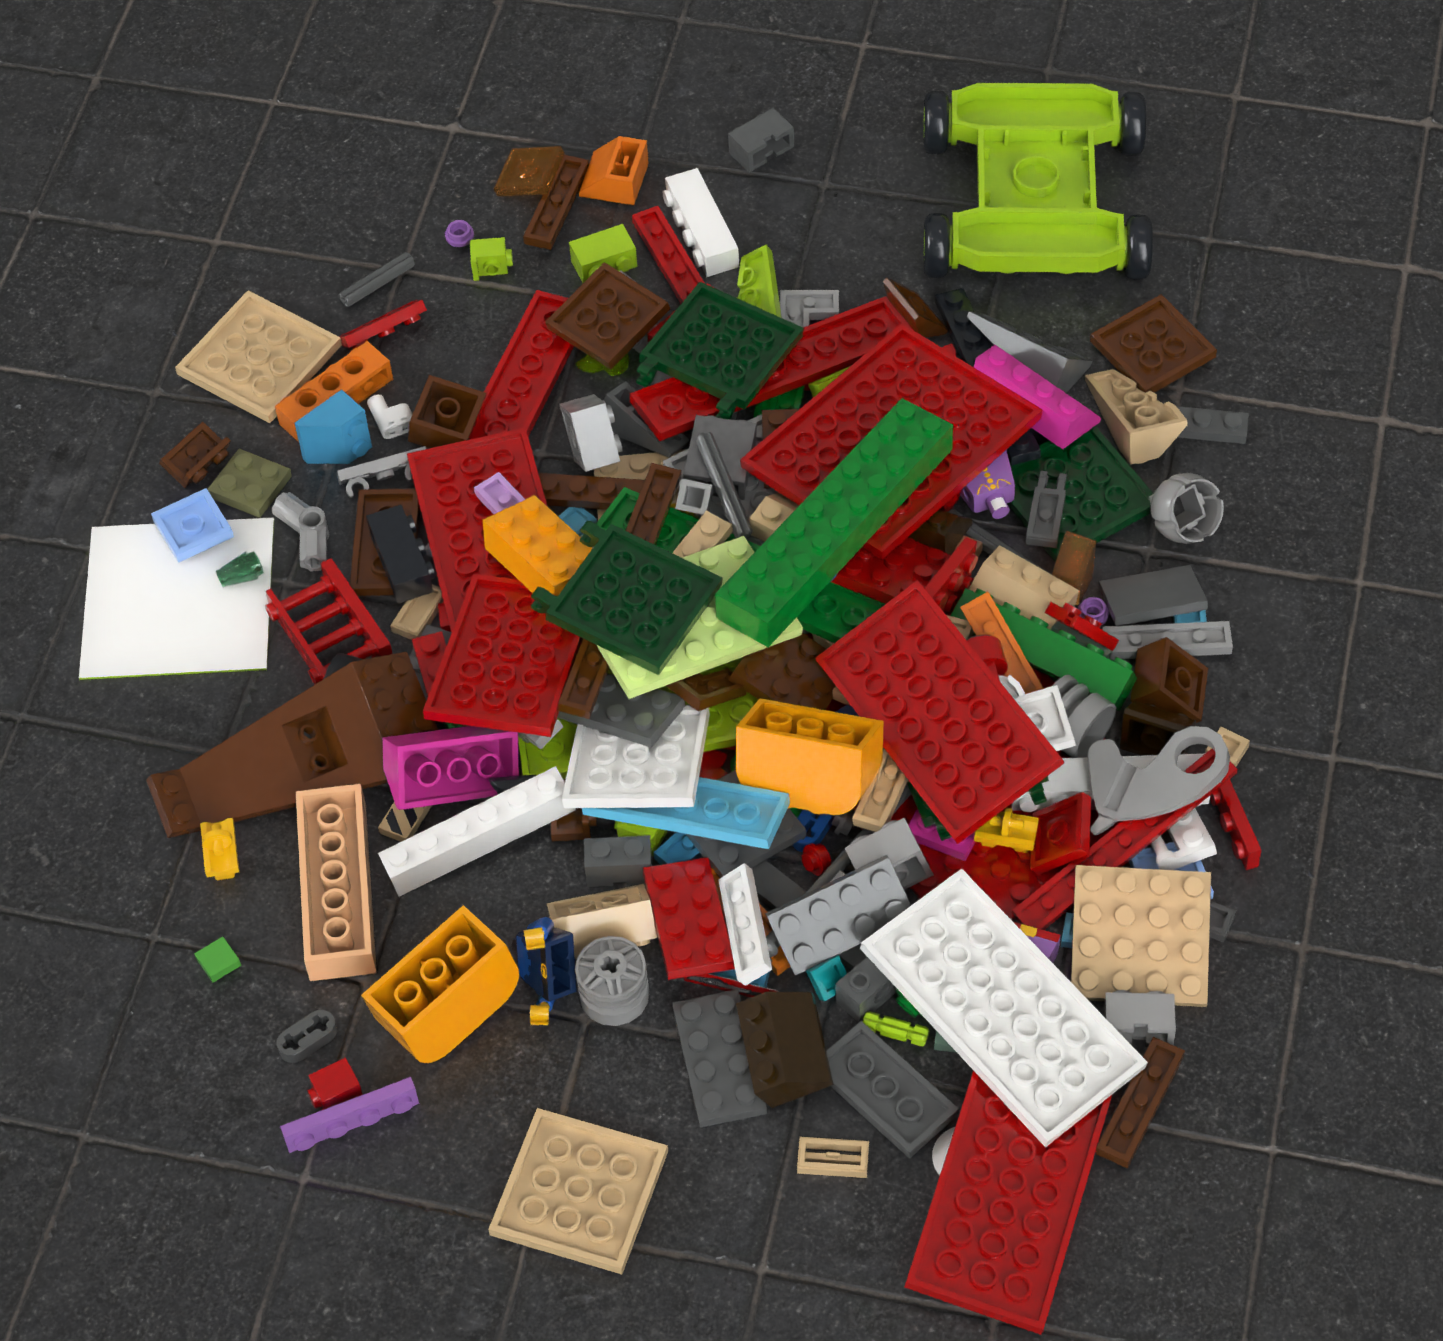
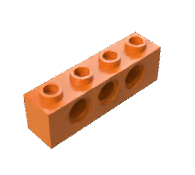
(356, 374)

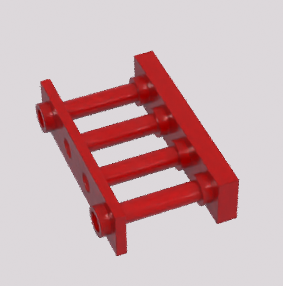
(345, 603)

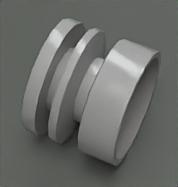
(1087, 715)
(613, 996)

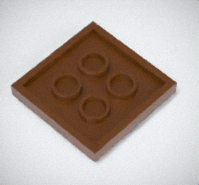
(607, 315)
(1153, 345)
(787, 674)

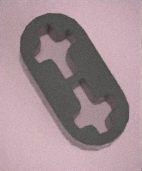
(306, 1036)

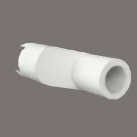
(390, 419)

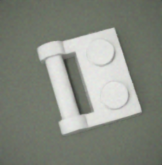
(1190, 840)

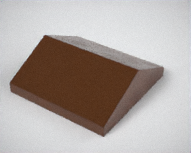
(914, 309)

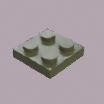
(249, 483)

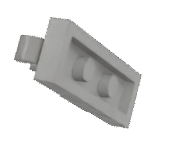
(379, 468)

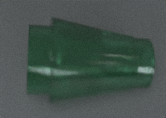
(240, 570)

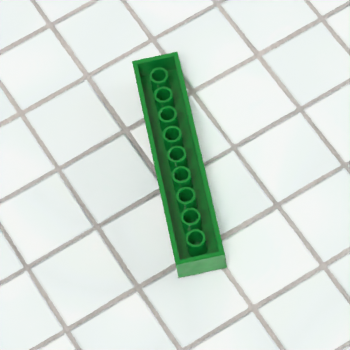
(833, 522)

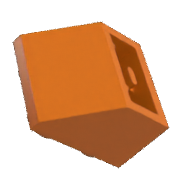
(616, 171)

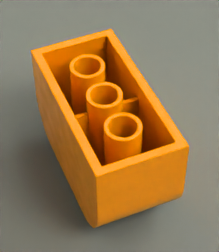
(810, 753)
(444, 987)

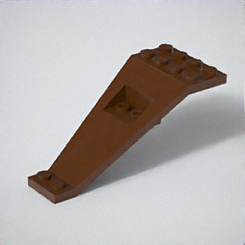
(273, 758)

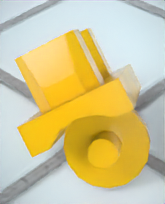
(1009, 831)
(220, 849)

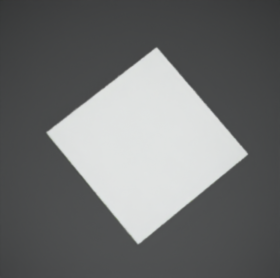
(171, 616)

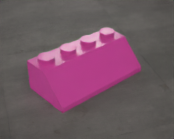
(1062, 416)
(448, 764)

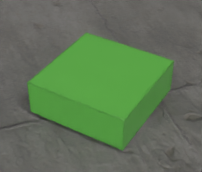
(217, 959)

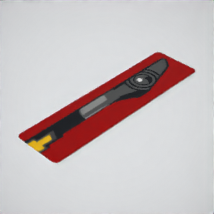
(727, 984)

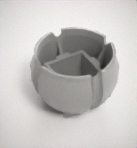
(1201, 506)

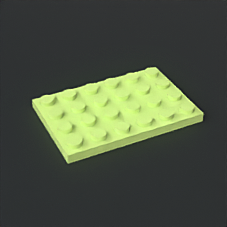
(709, 640)

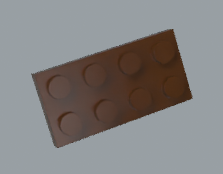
(367, 570)

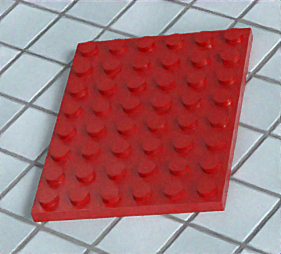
(909, 367)

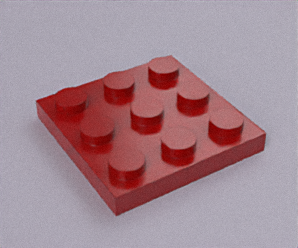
(893, 574)

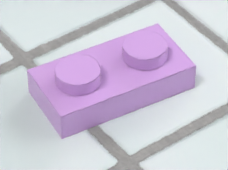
(497, 493)

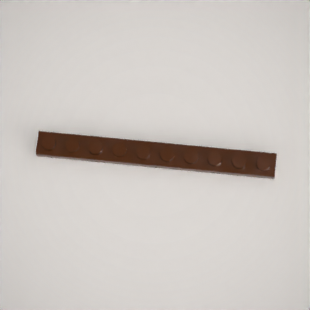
(645, 522)

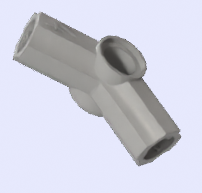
(309, 523)

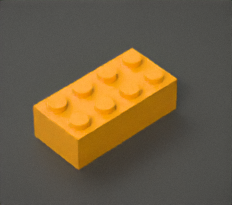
(534, 545)

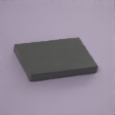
(1153, 595)

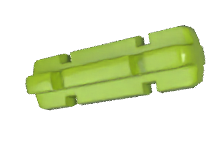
(896, 1028)

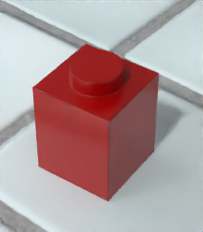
(333, 1085)

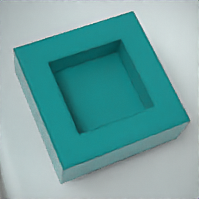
(825, 976)

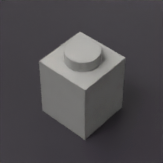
(694, 496)

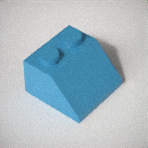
(334, 432)

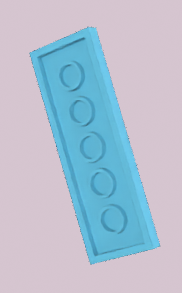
(720, 813)

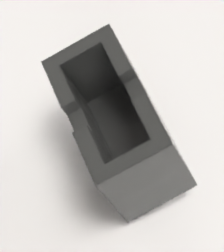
(760, 138)
(616, 860)

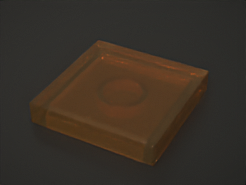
(529, 171)

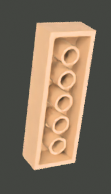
(335, 883)

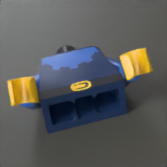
(546, 965)

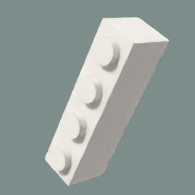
(701, 222)

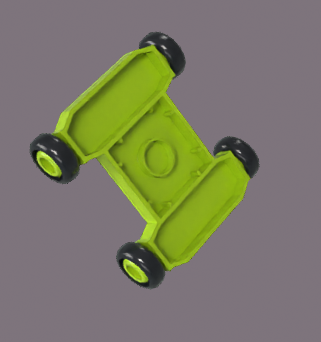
(1036, 180)

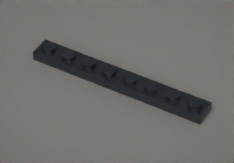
(970, 344)

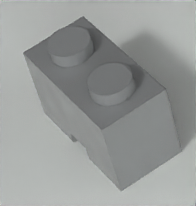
(1142, 1015)

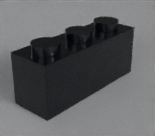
(401, 553)

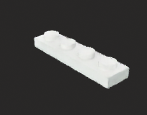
(745, 924)

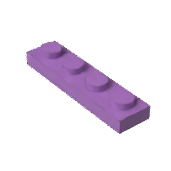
(349, 1115)

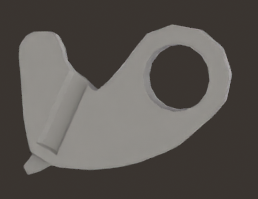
(1161, 787)

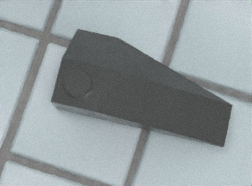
(1053, 363)

